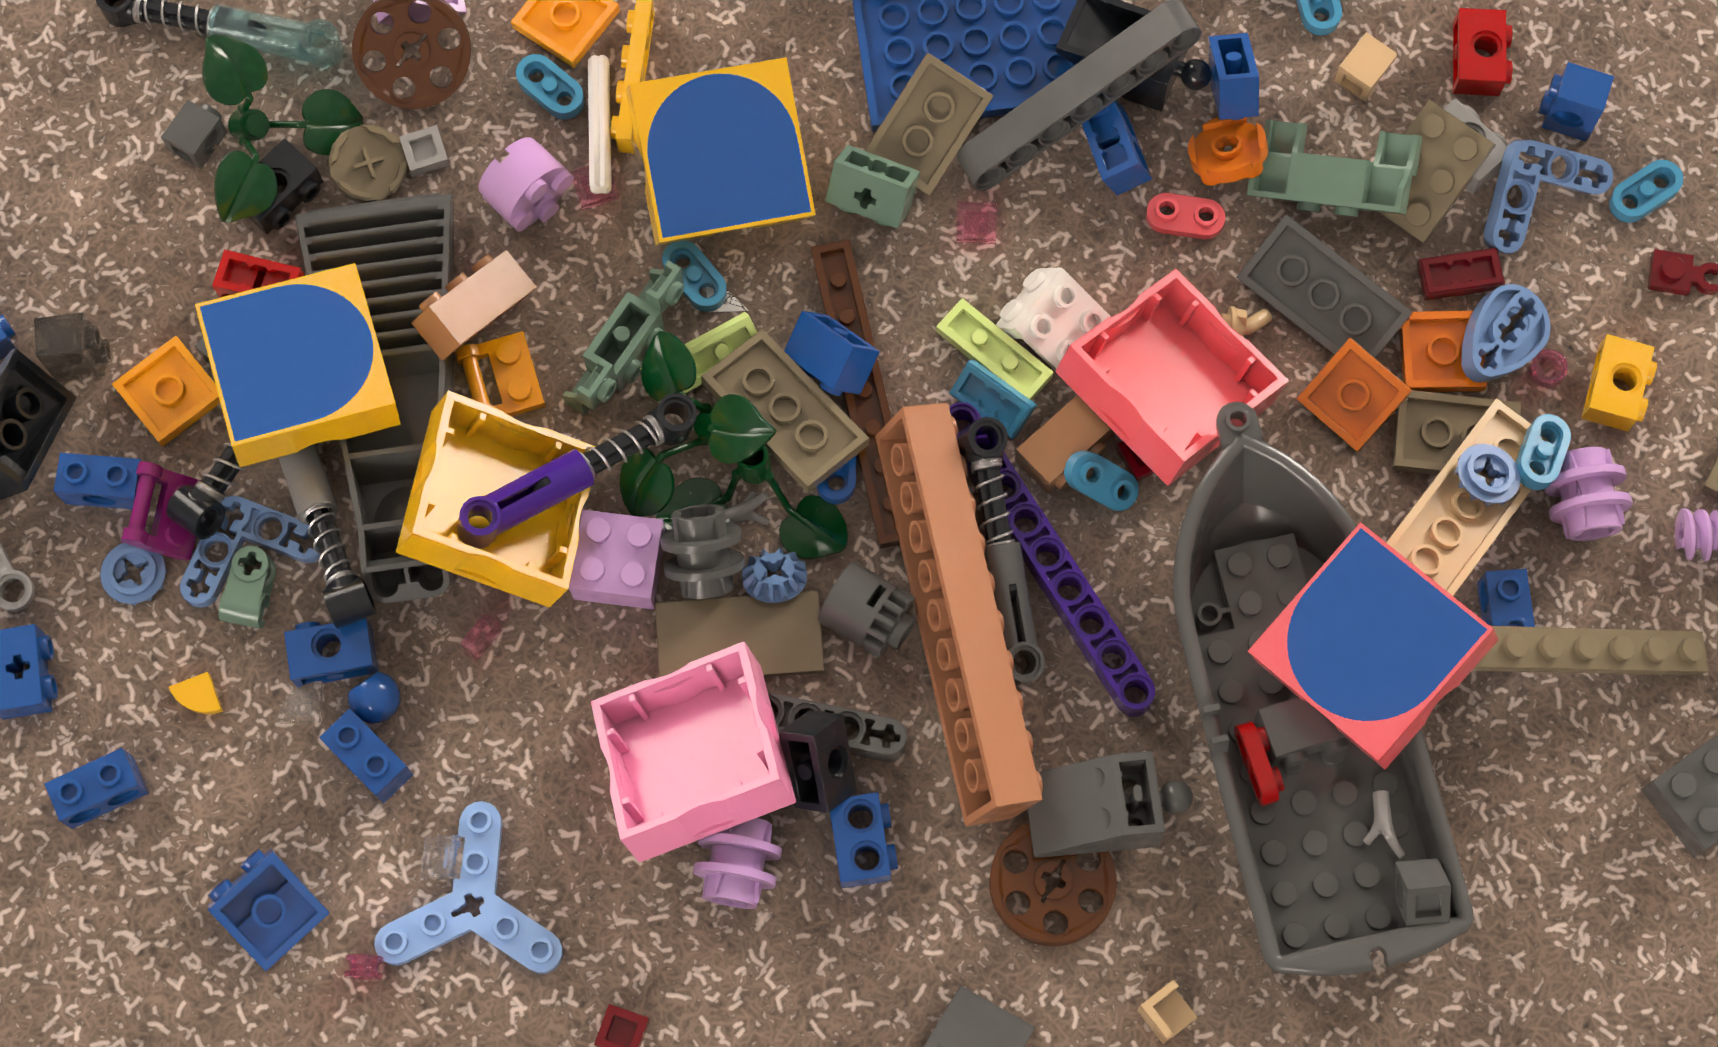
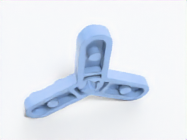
(498, 922)

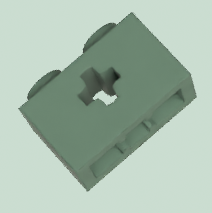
(872, 186)

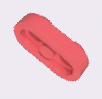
(1185, 216)

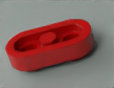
(1253, 747)

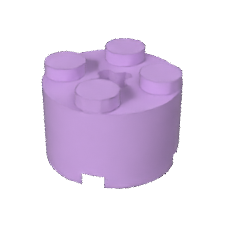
(525, 184)

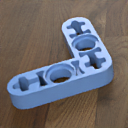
(1527, 178)
(246, 529)

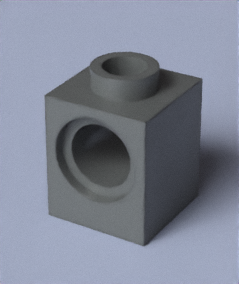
(195, 133)
(1422, 892)

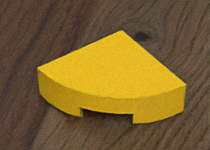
(197, 694)

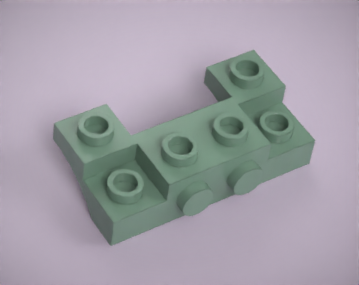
(1336, 181)
(624, 339)

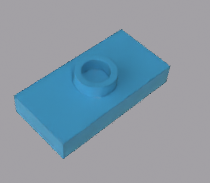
(993, 397)

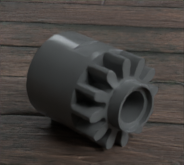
(868, 610)

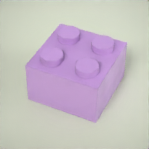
(617, 559)

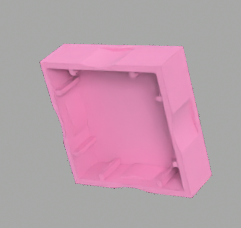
(692, 752)

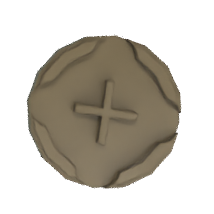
(367, 163)

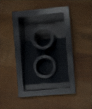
(30, 418)

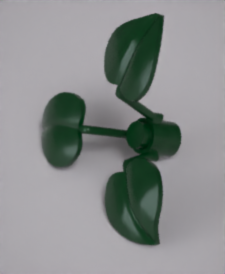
(229, 76)
(730, 427)
(806, 531)

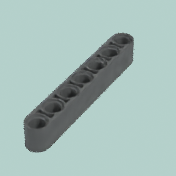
(1079, 94)

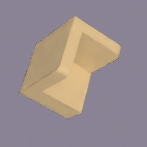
(1365, 66)
(1167, 1012)

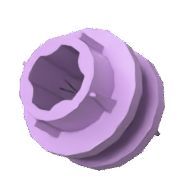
(1588, 497)
(737, 864)

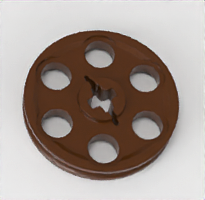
(417, 69)
(1061, 901)

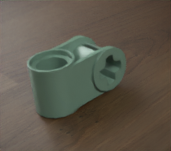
(247, 593)

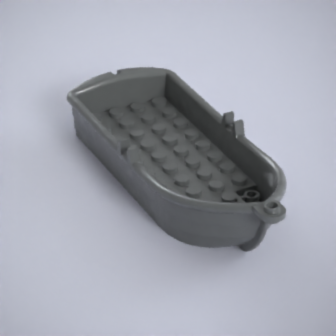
(1311, 881)

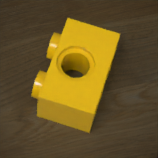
(1619, 360)

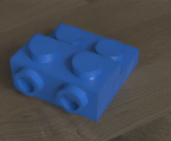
(266, 908)

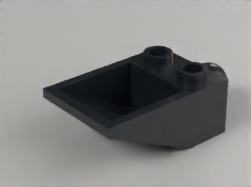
(1099, 21)

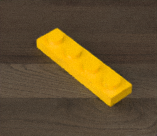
(635, 60)

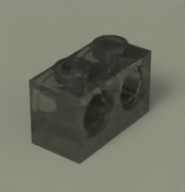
(70, 346)

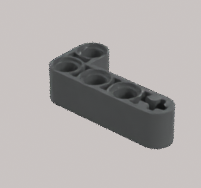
(792, 708)

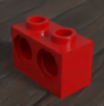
(245, 272)

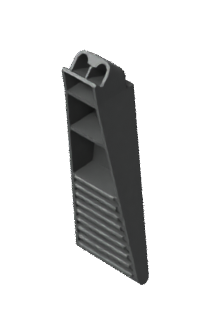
(401, 260)

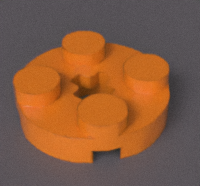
(1242, 162)

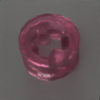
(1559, 364)
(363, 967)

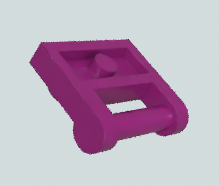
(166, 536)

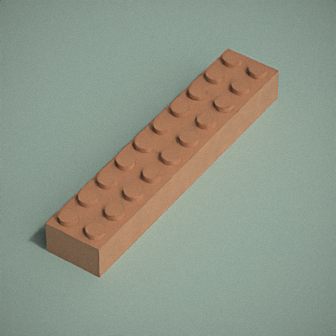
(958, 615)

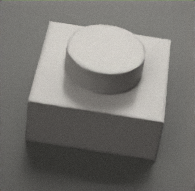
(424, 150)

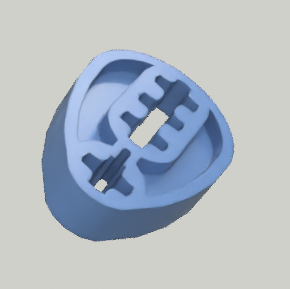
(1485, 327)

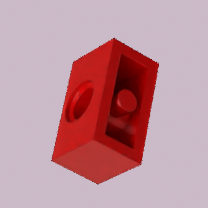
(1486, 31)

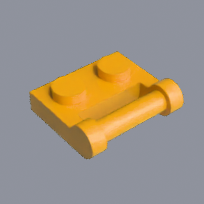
(512, 372)

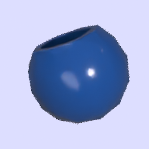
(375, 698)

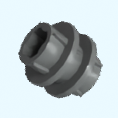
(702, 551)

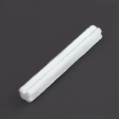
(599, 124)

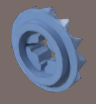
(1498, 466)
(115, 570)
(776, 588)

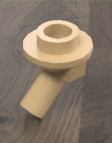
(1239, 322)

